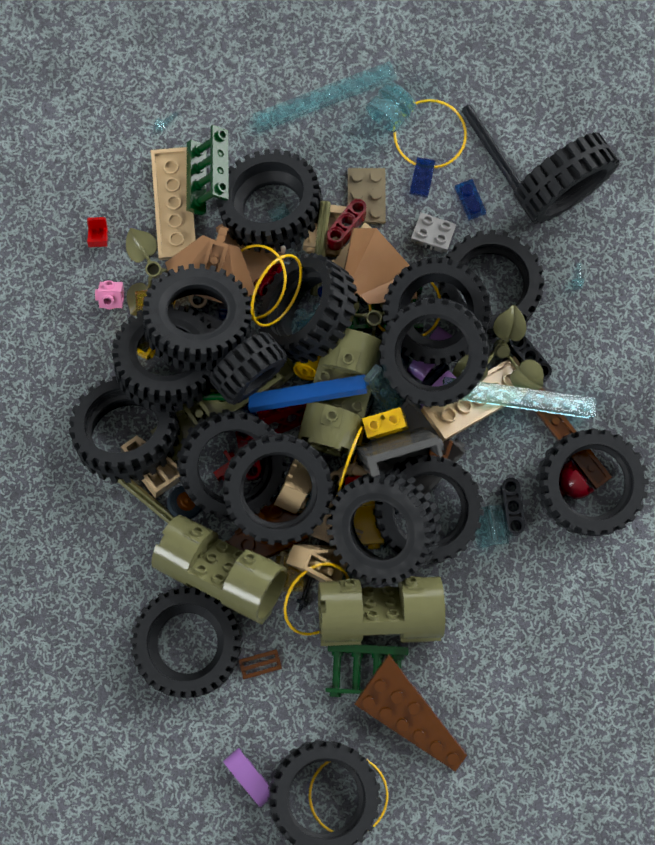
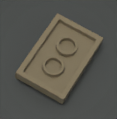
(369, 186)

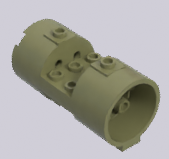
(334, 423)
(233, 576)
(410, 609)

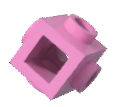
(110, 294)

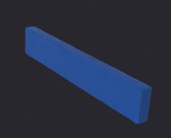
(307, 393)

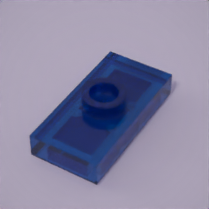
(422, 177)

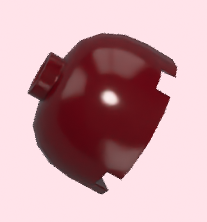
(573, 482)

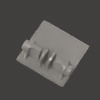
(433, 232)

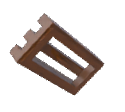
(276, 659)

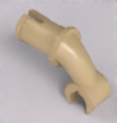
(352, 470)

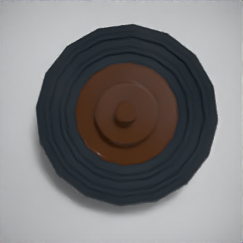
(181, 504)

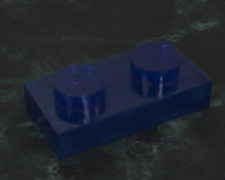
(470, 199)

